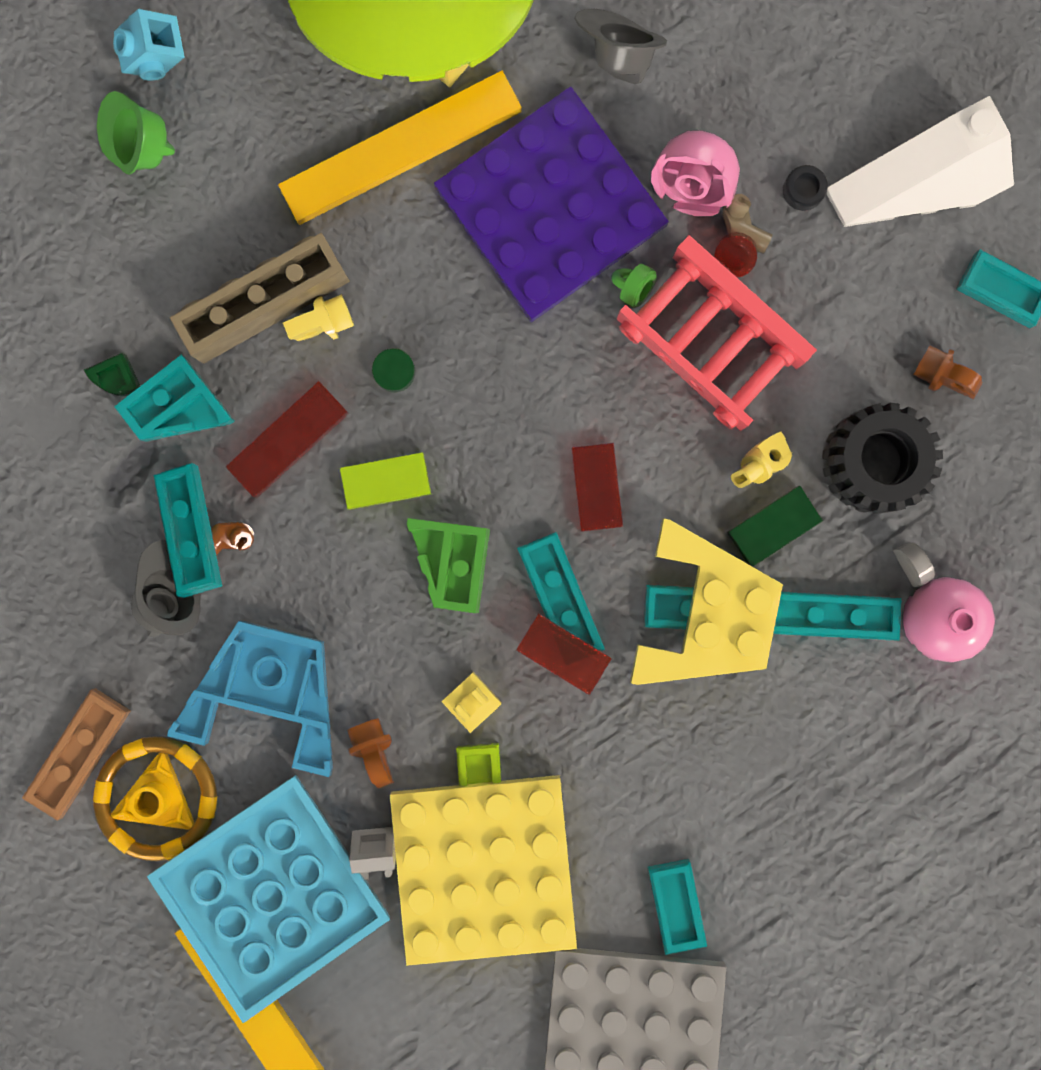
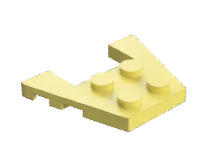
(727, 619)

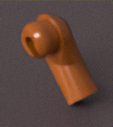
(232, 536)

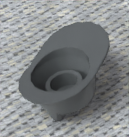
(620, 43)
(155, 597)

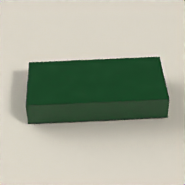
(775, 526)

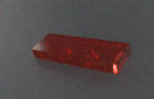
(287, 440)

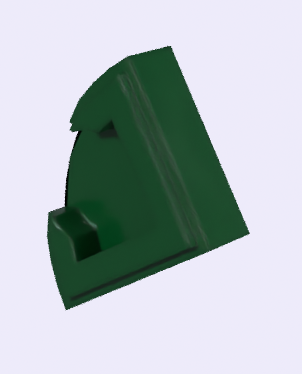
(114, 375)

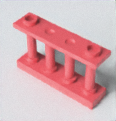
(755, 321)

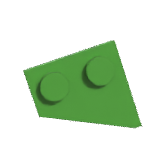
(452, 561)

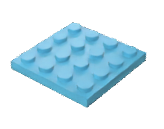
(268, 898)

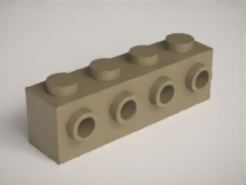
(259, 298)

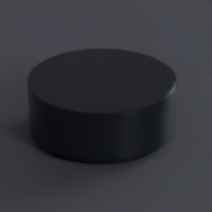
(805, 187)

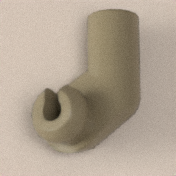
(738, 220)

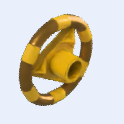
(155, 798)

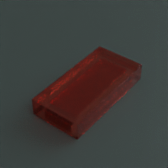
(597, 487)
(564, 654)

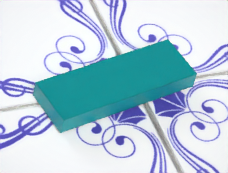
(187, 530)
(558, 588)

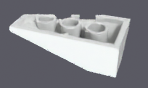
(940, 169)

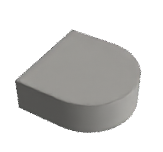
(915, 564)

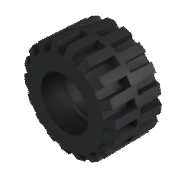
(915, 452)

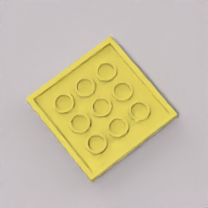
(483, 870)

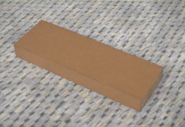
(76, 754)

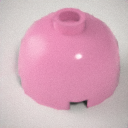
(697, 173)
(949, 619)

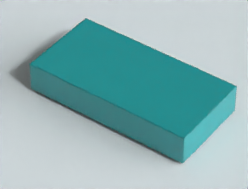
(1002, 288)
(677, 906)

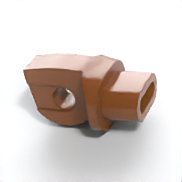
(940, 370)
(369, 743)

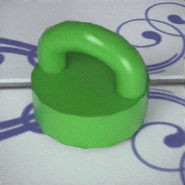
(634, 284)

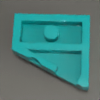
(173, 404)

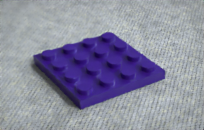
(551, 204)

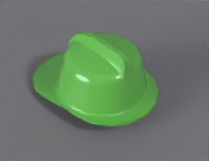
(131, 134)

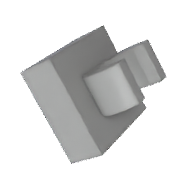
(372, 851)

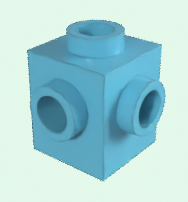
(148, 44)

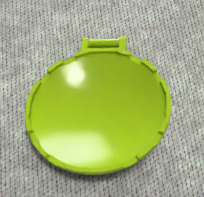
(409, 35)

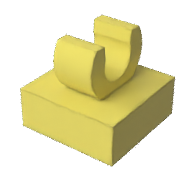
(471, 702)

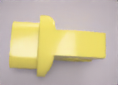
(327, 317)
(758, 465)

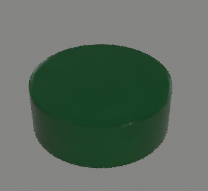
(393, 370)

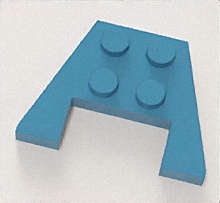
(271, 676)

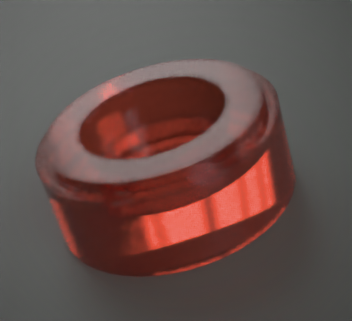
(737, 253)

